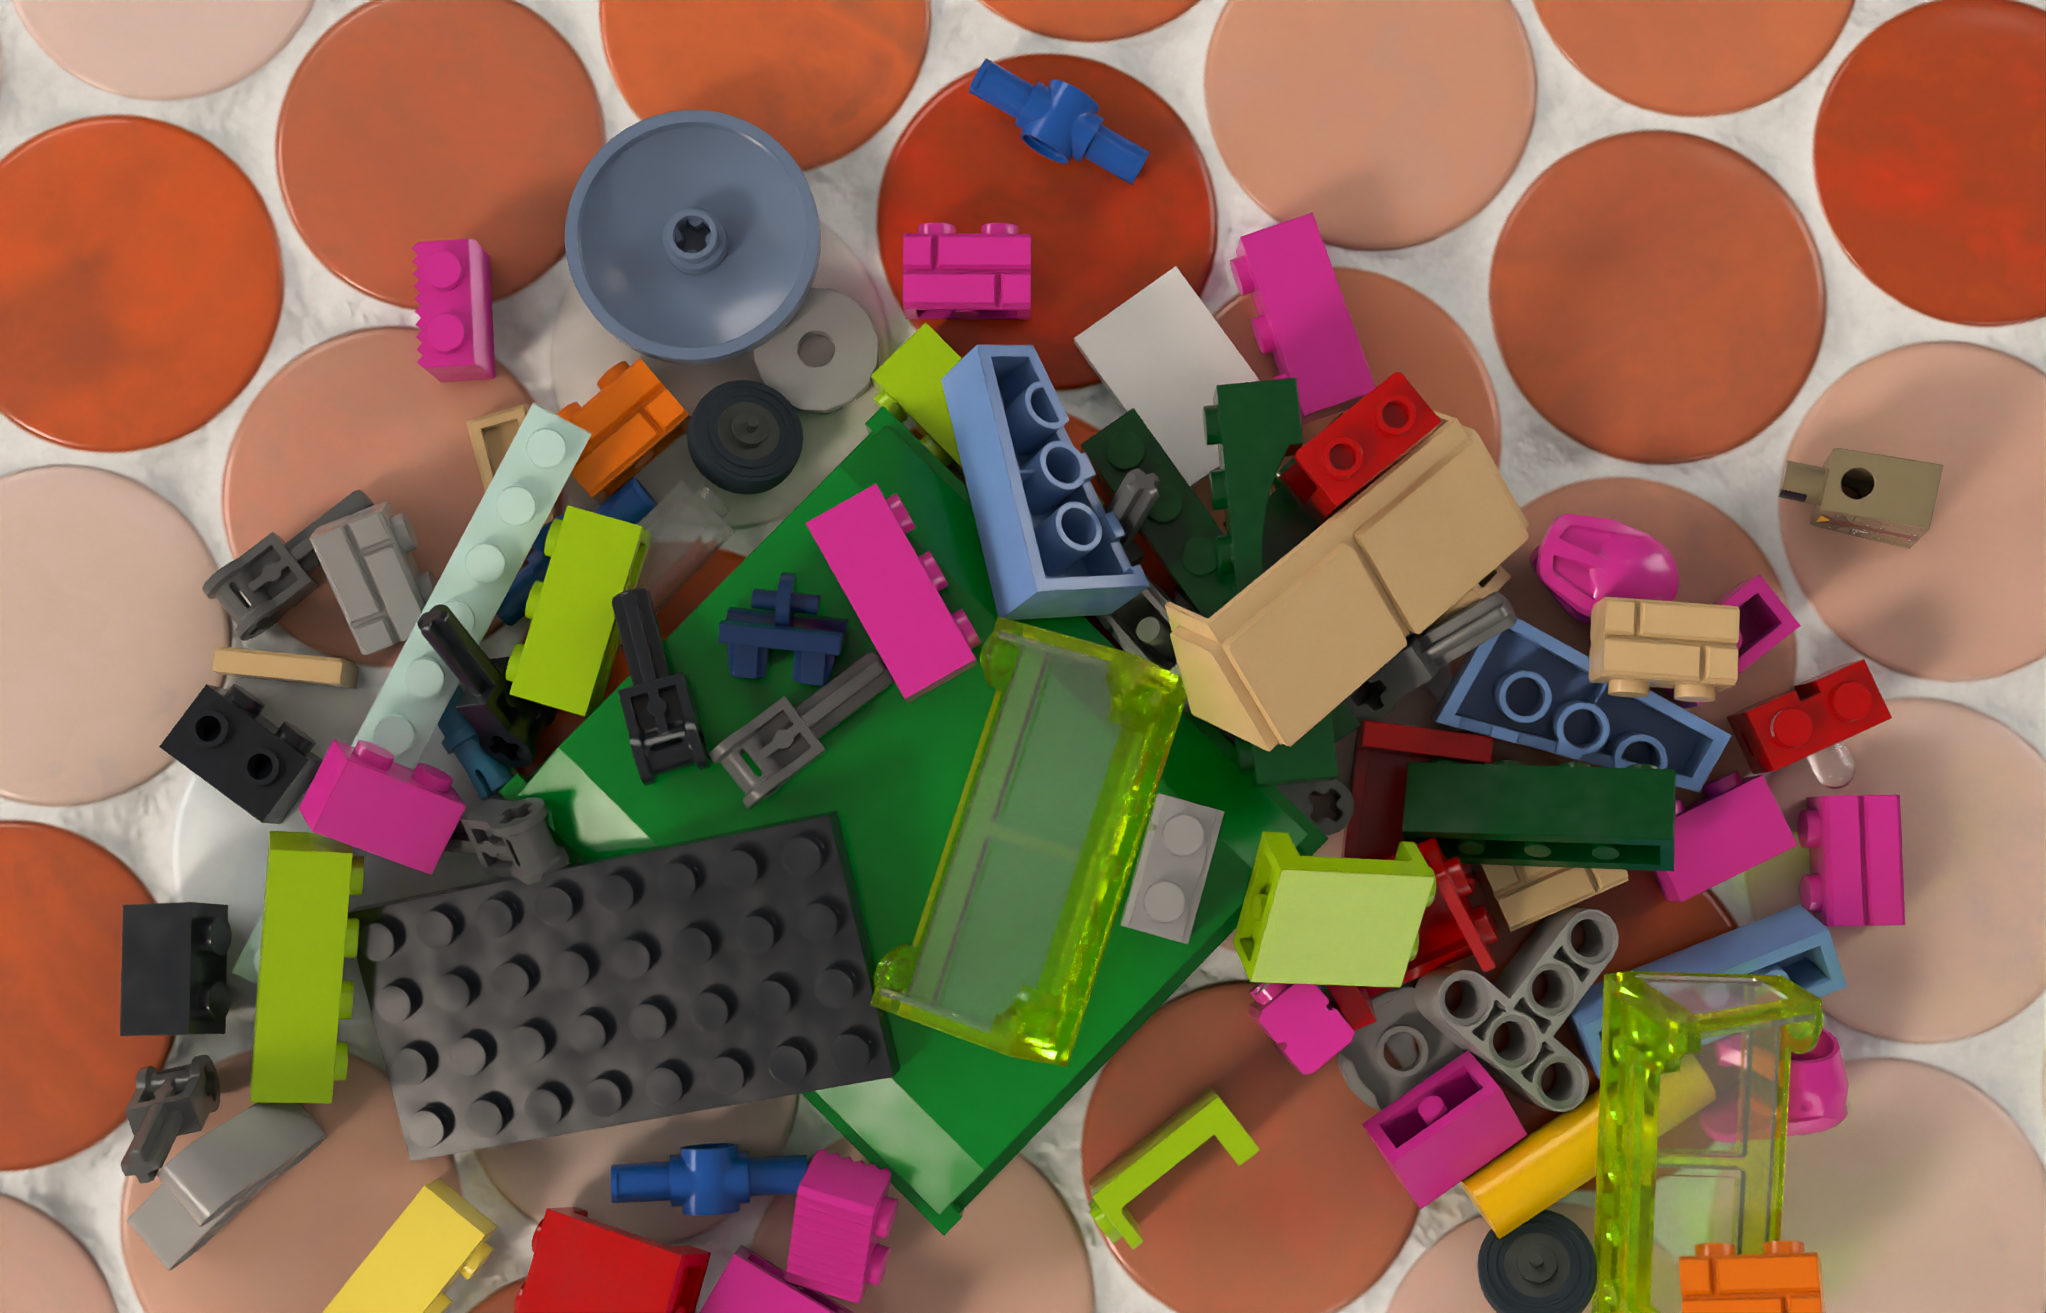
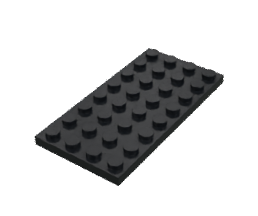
(625, 989)

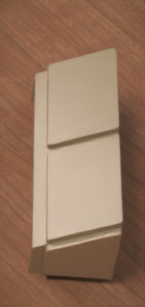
(1350, 592)

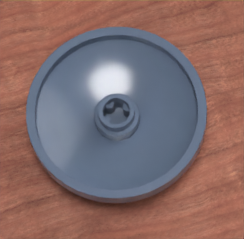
(693, 237)

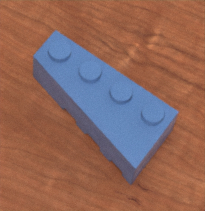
(1032, 492)
(1541, 696)

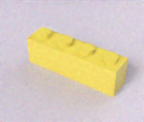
(419, 1256)

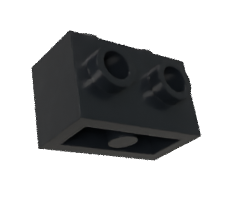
(244, 752)
(174, 969)

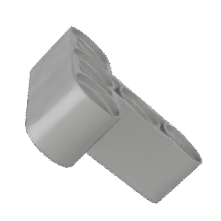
(1529, 1022)
(220, 1175)

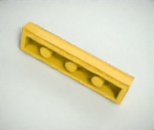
(1537, 1169)

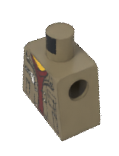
(1893, 495)

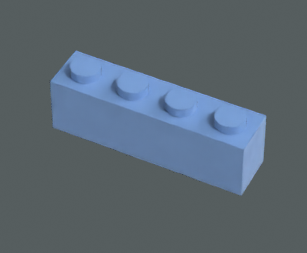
(1779, 944)

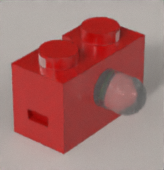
(1812, 723)

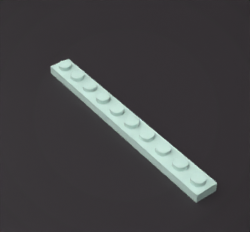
(472, 589)

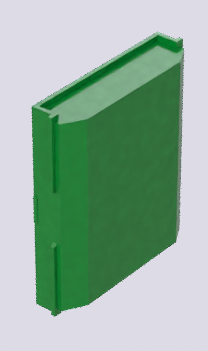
(896, 785)

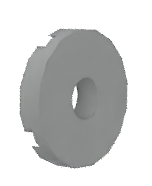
(840, 380)
(1363, 1059)

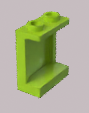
(1332, 916)
(1157, 1155)

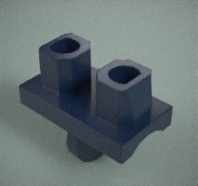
(753, 633)

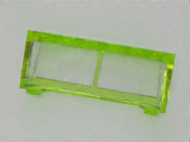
(1037, 845)
(1691, 1123)

